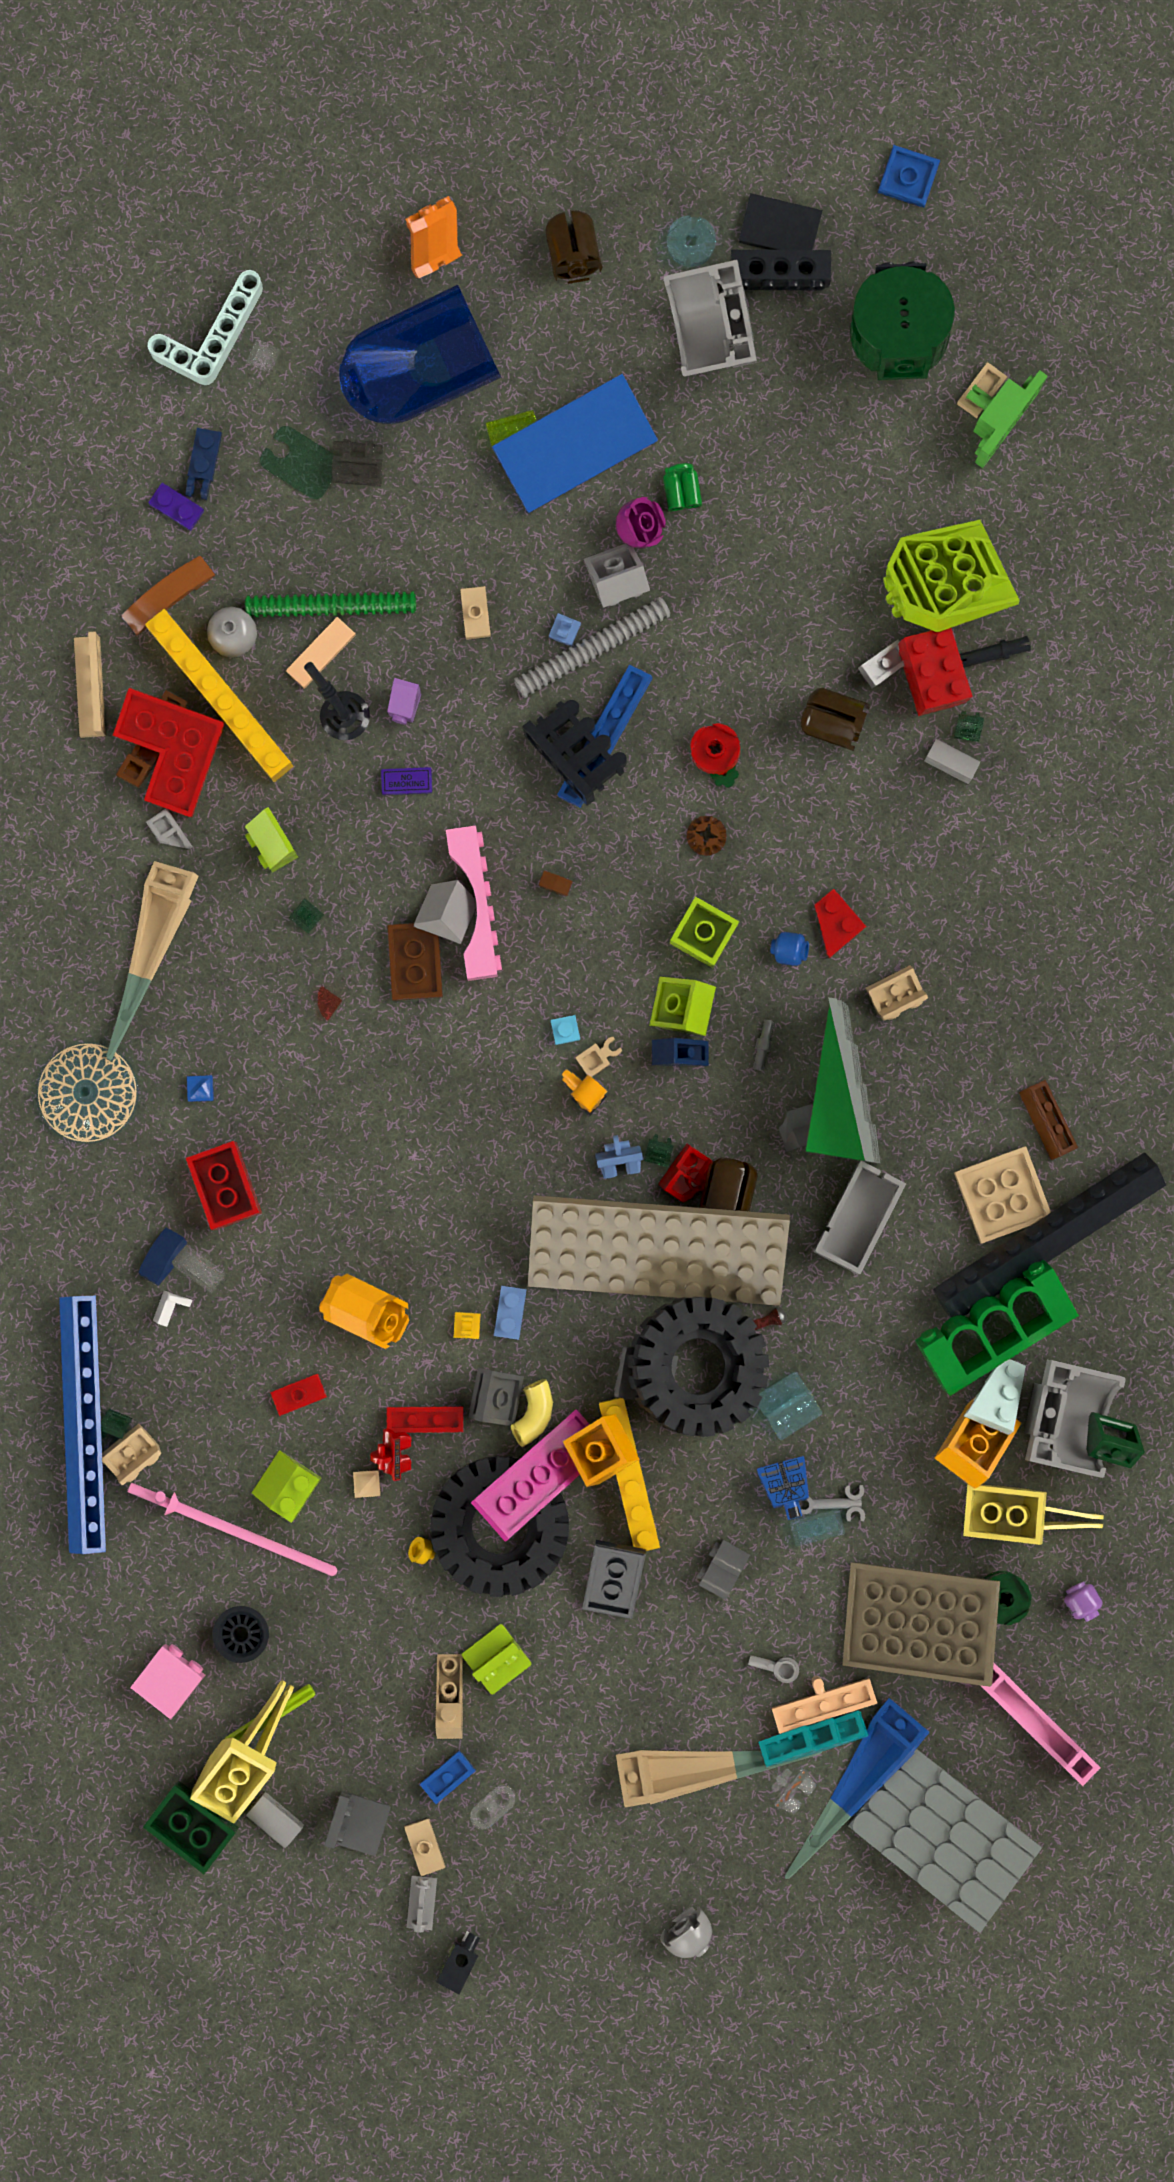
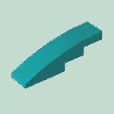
(813, 1739)

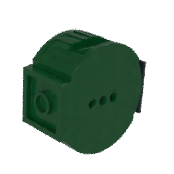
(901, 321)

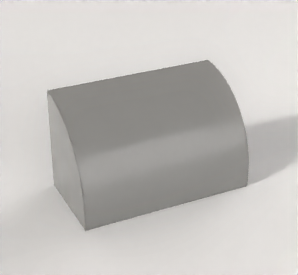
(952, 761)
(275, 1820)

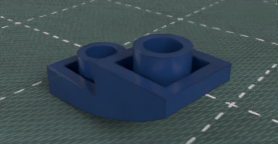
(160, 1256)

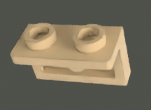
(896, 993)
(131, 1454)

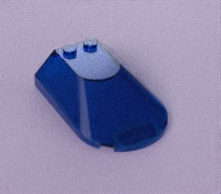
(416, 360)

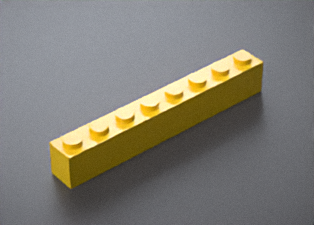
(219, 695)

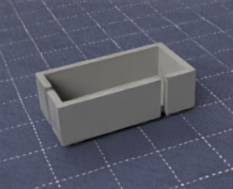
(859, 1217)

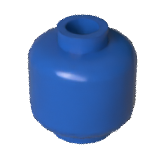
(790, 948)

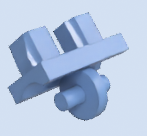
(616, 1154)

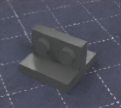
(495, 1397)

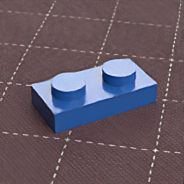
(447, 1777)

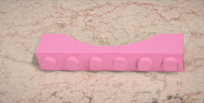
(465, 852)
(1041, 1727)

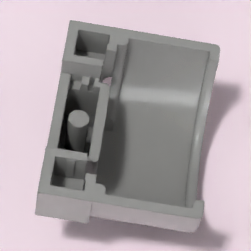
(711, 321)
(1061, 1416)

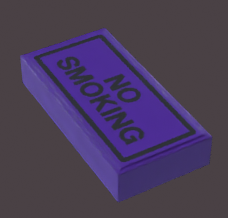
(406, 781)

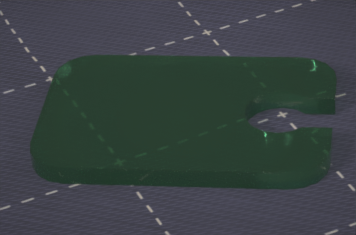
(305, 467)

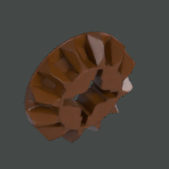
(696, 841)

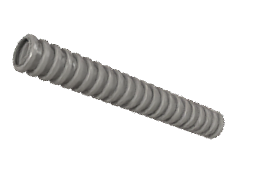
(590, 648)

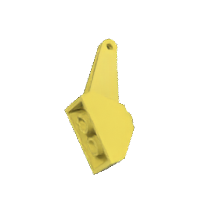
(1013, 1514)
(237, 1771)

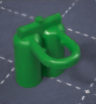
(682, 487)

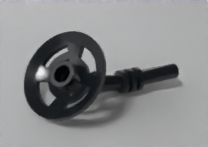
(340, 709)

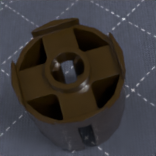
(564, 261)
(834, 717)
(729, 1185)

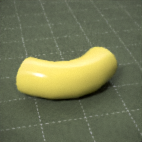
(537, 1413)

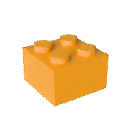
(601, 1450)

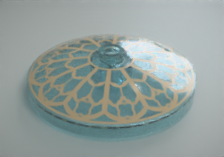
(111, 1096)

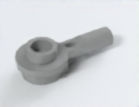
(784, 1669)

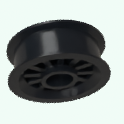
(219, 1636)

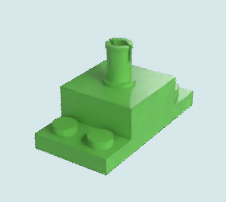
(1002, 412)

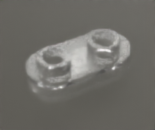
(492, 1806)

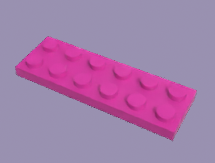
(531, 1481)

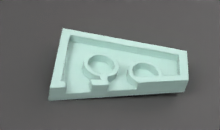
(999, 1398)

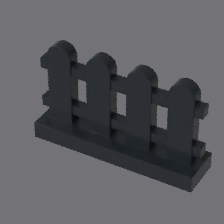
(577, 762)

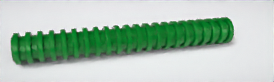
(330, 604)

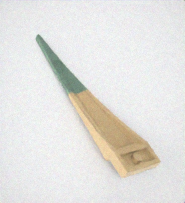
(162, 910)
(669, 1774)

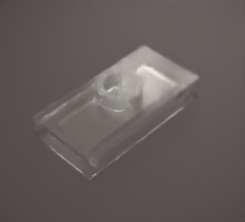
(199, 1268)

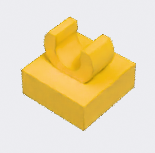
(467, 1325)

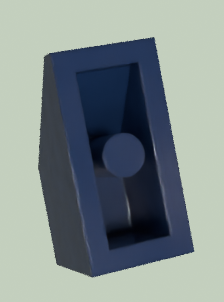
(680, 1052)

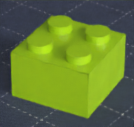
(704, 932)

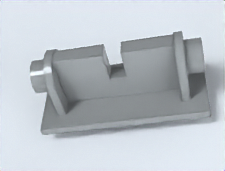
(421, 1903)

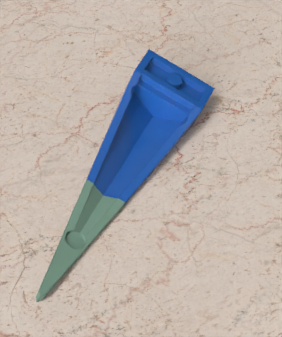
(889, 1745)

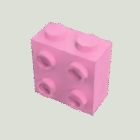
(168, 1680)

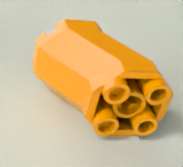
(364, 1310)

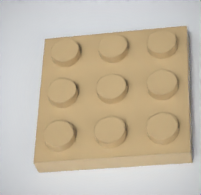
(1002, 1194)

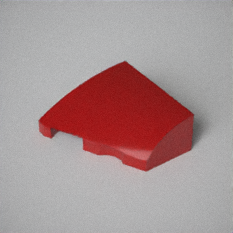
(681, 1179)

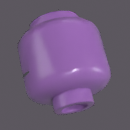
(1083, 1601)

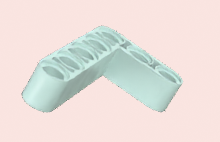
(215, 337)

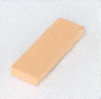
(321, 651)

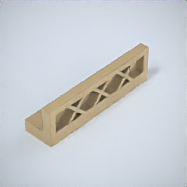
(89, 686)

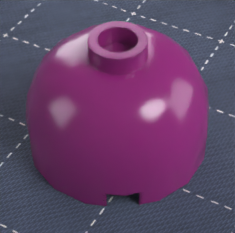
(640, 523)

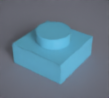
(565, 1030)

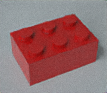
(934, 671)
(223, 1185)

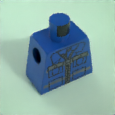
(786, 1485)

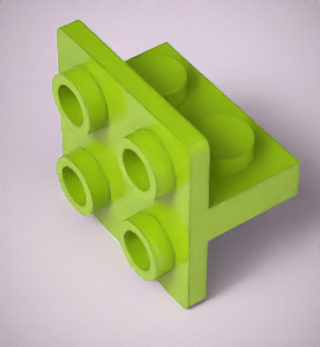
(496, 1659)

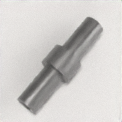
(763, 1045)

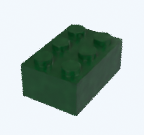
(190, 1828)

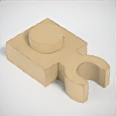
(595, 1059)

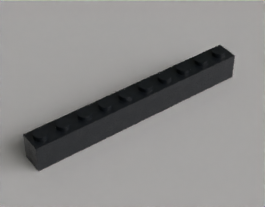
(1051, 1235)

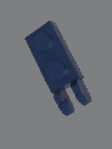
(203, 460)

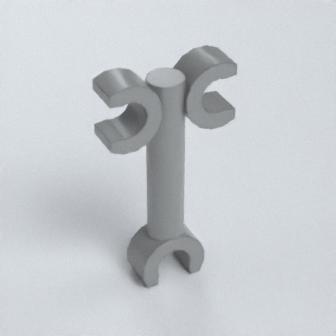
(853, 1502)

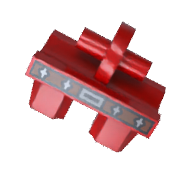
(389, 1454)

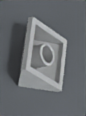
(447, 910)

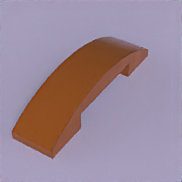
(167, 593)

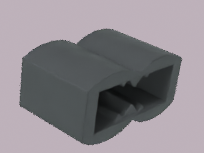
(722, 1569)

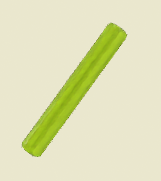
(295, 1700)

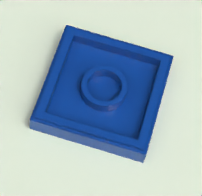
(908, 176)

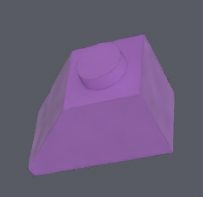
(403, 701)

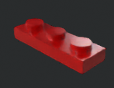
(425, 1419)

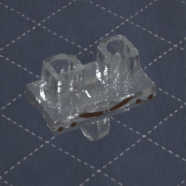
(799, 1780)

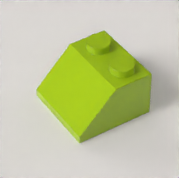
(270, 840)
(682, 1005)
(286, 1486)

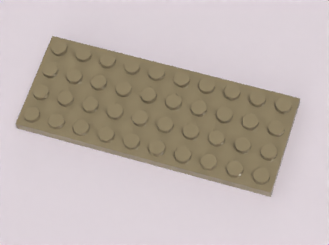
(657, 1250)

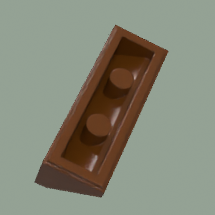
(1045, 1121)

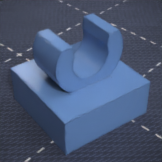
(564, 630)

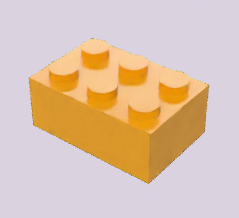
(973, 1449)

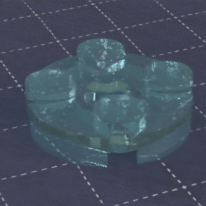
(692, 227)

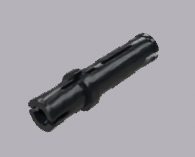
(993, 652)

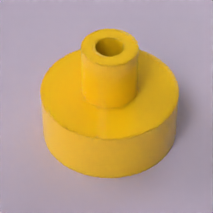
(421, 1550)

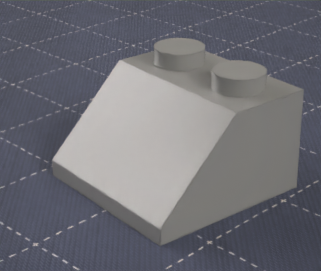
(617, 575)

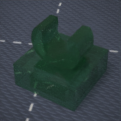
(969, 727)
(306, 916)
(659, 1152)
(115, 1424)

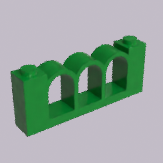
(937, 1344)

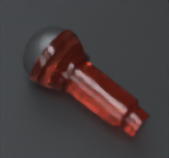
(776, 1317)

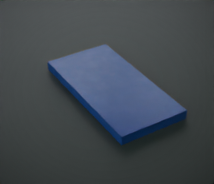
(574, 443)

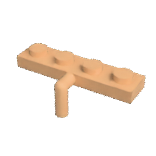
(824, 1704)

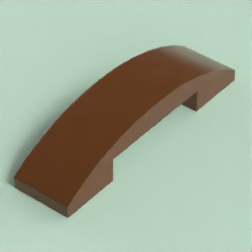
(142, 760)

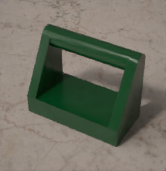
(1112, 1448)

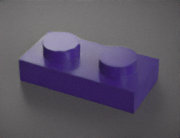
(176, 506)

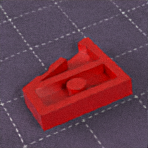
(837, 922)

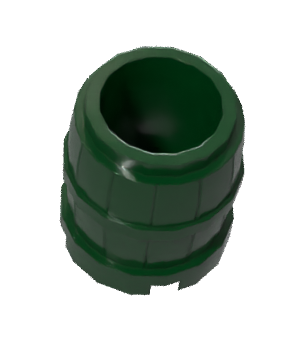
(1019, 1601)

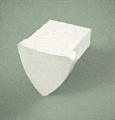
(167, 1305)

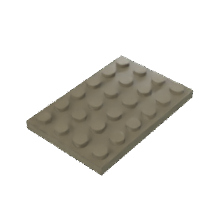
(921, 1623)

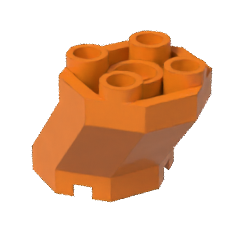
(433, 237)

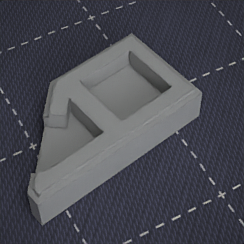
(167, 830)

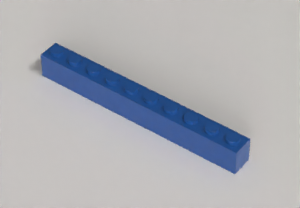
(82, 1424)

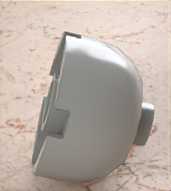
(231, 632)
(689, 1935)

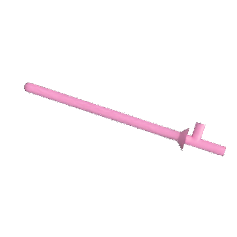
(174, 1505)

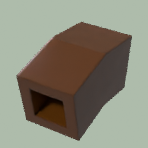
(555, 883)

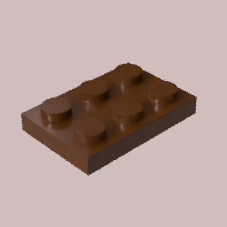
(414, 963)

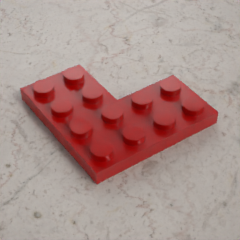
(184, 743)

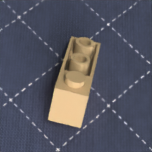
(449, 1696)

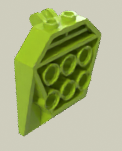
(919, 597)

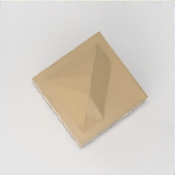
(366, 1483)

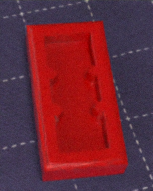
(298, 1394)

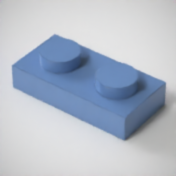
(510, 1312)

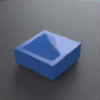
(200, 1088)

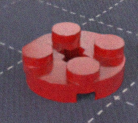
(710, 736)

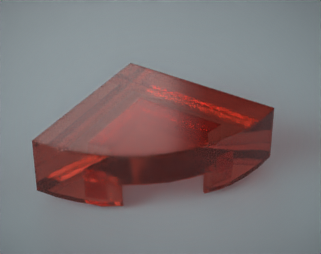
(327, 1003)

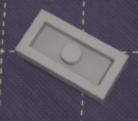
(882, 665)

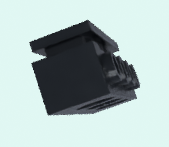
(790, 262)

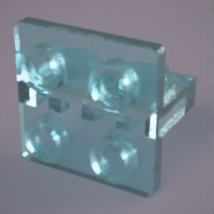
(788, 1405)

